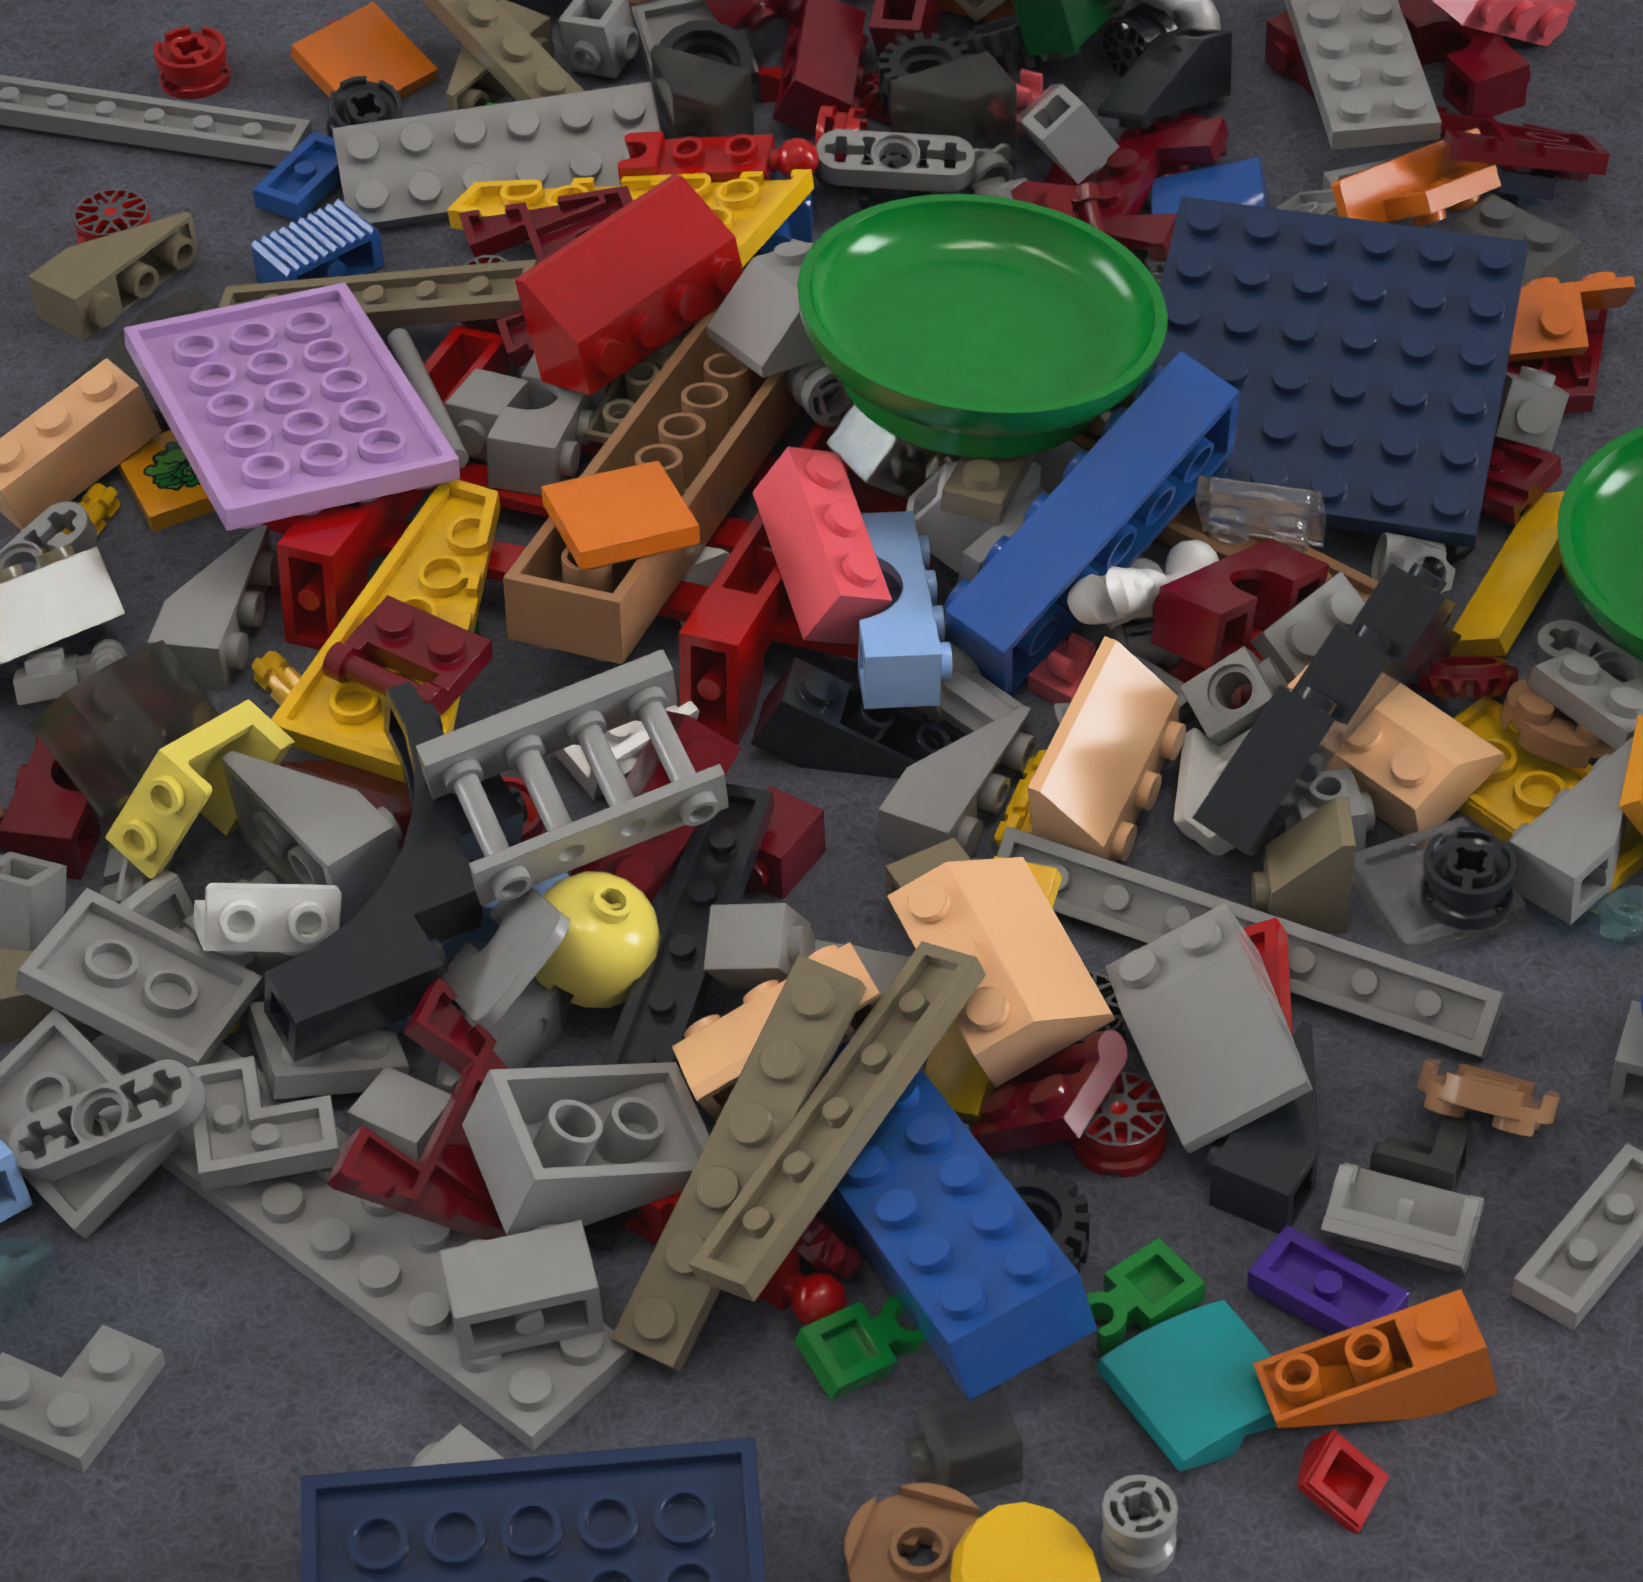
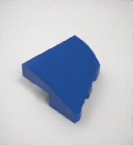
(1230, 182)

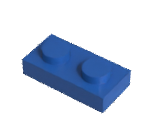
(300, 179)

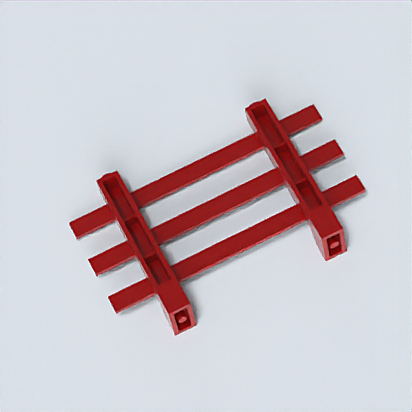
(725, 624)

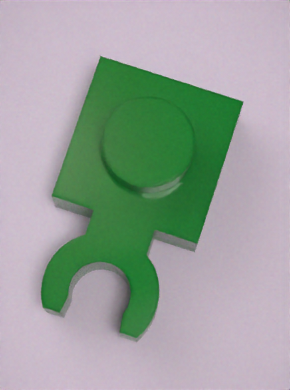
(1144, 1291)
(854, 1348)

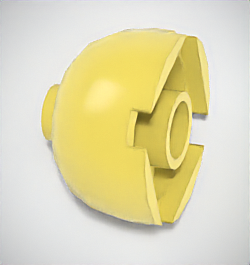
(608, 939)

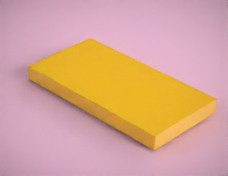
(1527, 786)

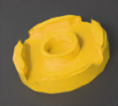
(1023, 1546)

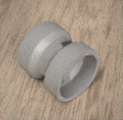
(819, 393)
(1139, 1526)

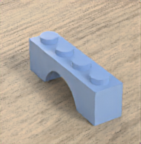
(904, 646)

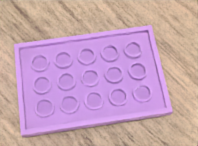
(289, 406)

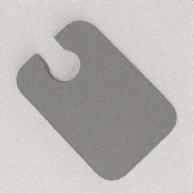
(496, 976)

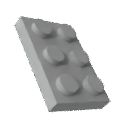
(138, 981)
(50, 1067)

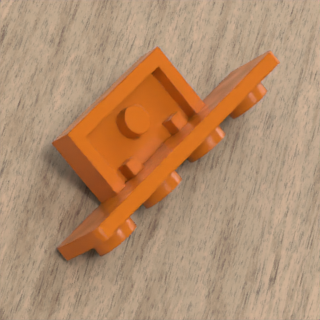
(1414, 187)
(1552, 314)

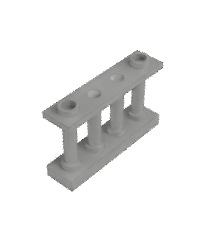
(548, 724)

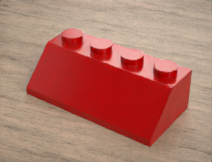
(627, 286)

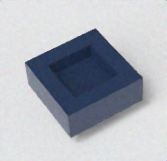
(1526, 187)

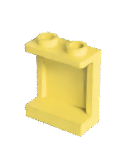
(191, 780)

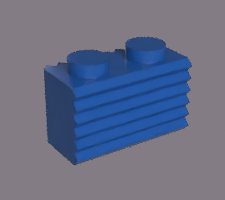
(320, 246)

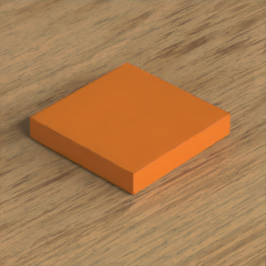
(364, 46)
(620, 515)

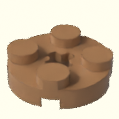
(1548, 730)
(1489, 1092)
(899, 1524)

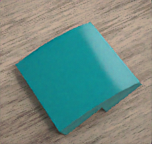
(1193, 1384)

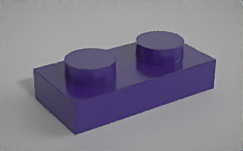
(1322, 1284)

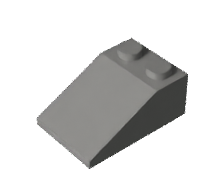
(313, 829)
(1209, 1027)
(582, 1140)

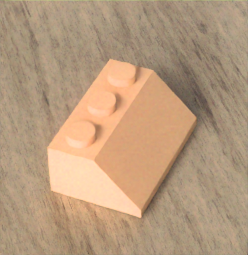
(72, 442)
(1106, 756)
(1414, 761)
(1034, 984)
(720, 1046)

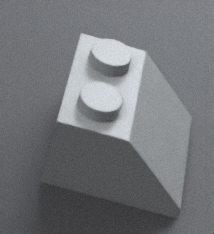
(762, 314)

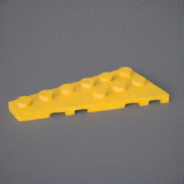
(745, 205)
(433, 567)

